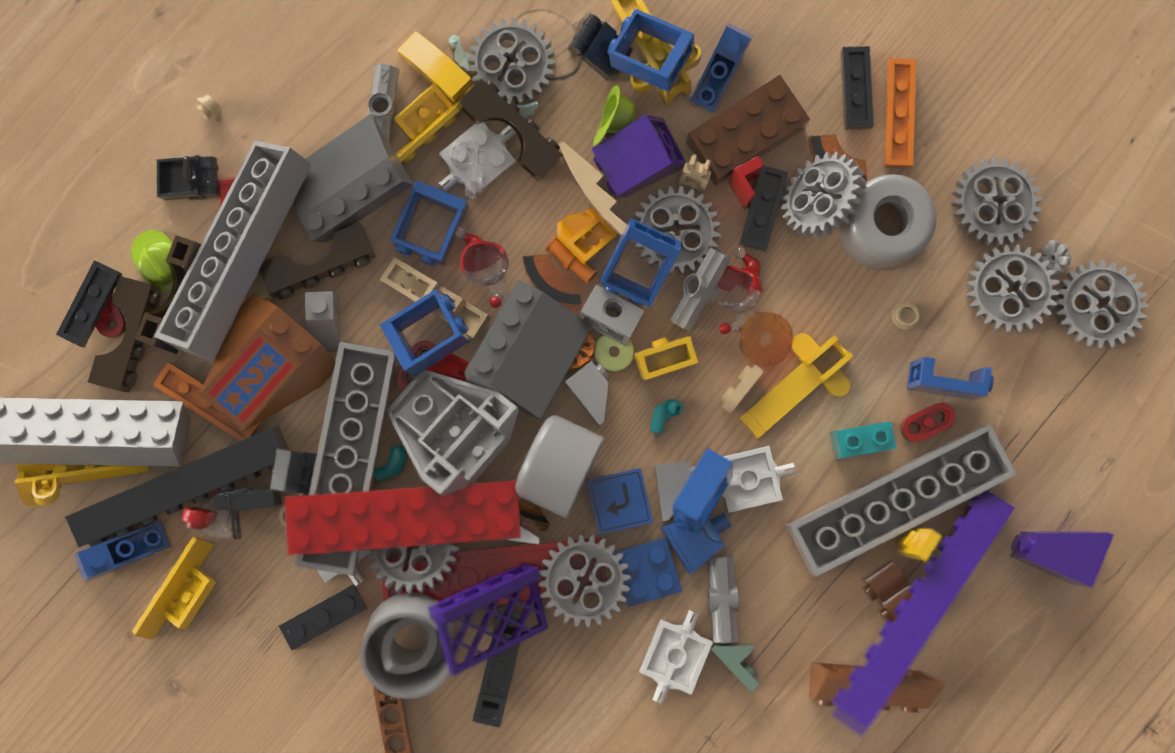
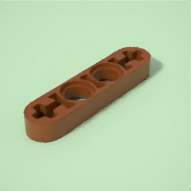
(388, 729)

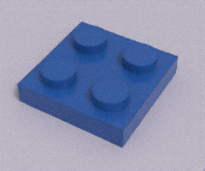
(650, 571)

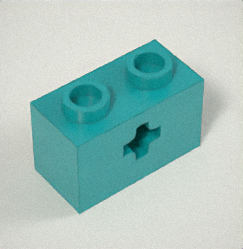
(863, 440)

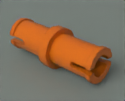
(570, 261)

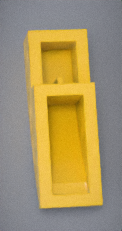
(435, 66)

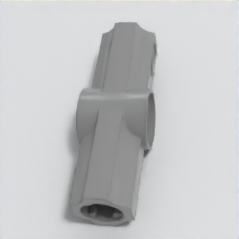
(384, 90)
(700, 289)
(723, 599)

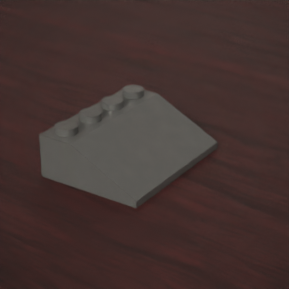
(349, 180)
(528, 350)

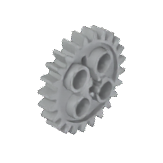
(533, 73)
(1021, 202)
(671, 206)
(816, 210)
(1032, 274)
(1118, 287)
(437, 555)
(561, 569)

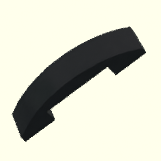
(497, 679)

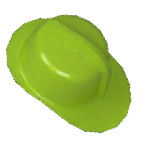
(616, 114)
(149, 257)

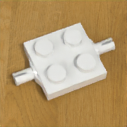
(496, 156)
(754, 479)
(675, 656)

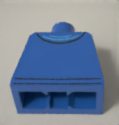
(696, 549)

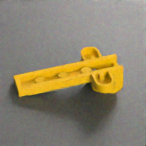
(655, 54)
(798, 384)
(42, 487)

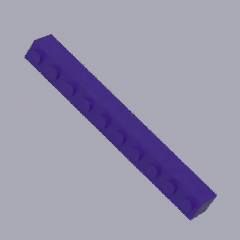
(920, 614)

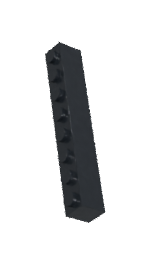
(176, 487)

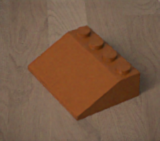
(913, 691)

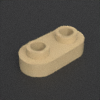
(733, 396)

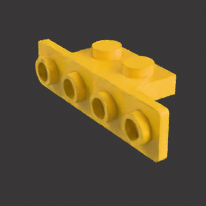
(424, 118)
(180, 593)

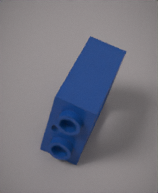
(640, 21)
(440, 198)
(649, 238)
(396, 324)
(702, 492)

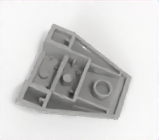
(451, 428)

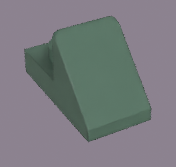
(732, 656)

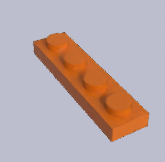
(900, 113)
(186, 388)

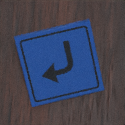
(619, 501)

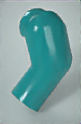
(664, 412)
(395, 464)

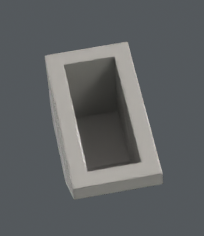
(323, 318)
(591, 390)
(669, 483)

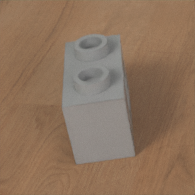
(617, 328)

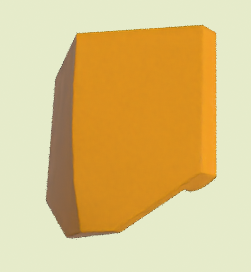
(585, 234)

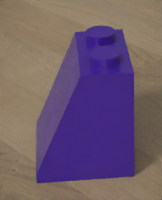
(638, 156)
(1064, 554)

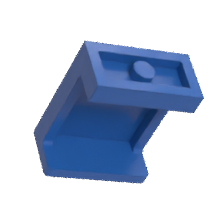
(922, 380)

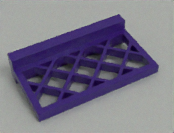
(477, 598)

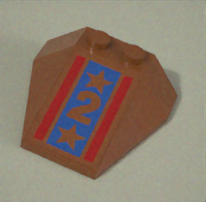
(264, 365)

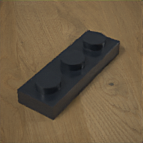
(857, 87)
(763, 208)
(89, 304)
(322, 617)

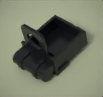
(592, 46)
(187, 178)
(293, 471)
(243, 500)

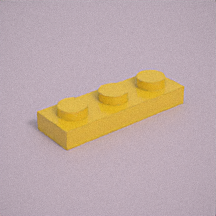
(917, 543)

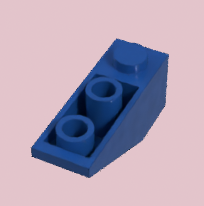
(721, 67)
(121, 551)

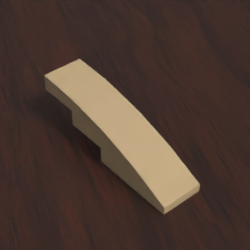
(590, 183)
(417, 285)

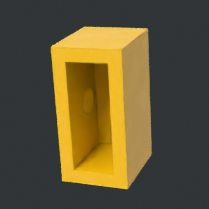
(665, 357)

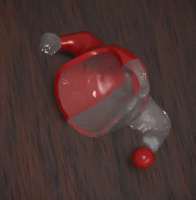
(484, 264)
(740, 290)

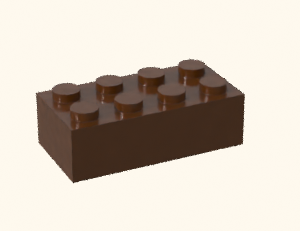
(748, 128)

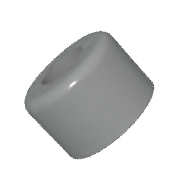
(884, 252)
(558, 465)
(396, 669)

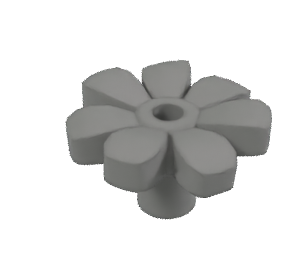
(1057, 255)

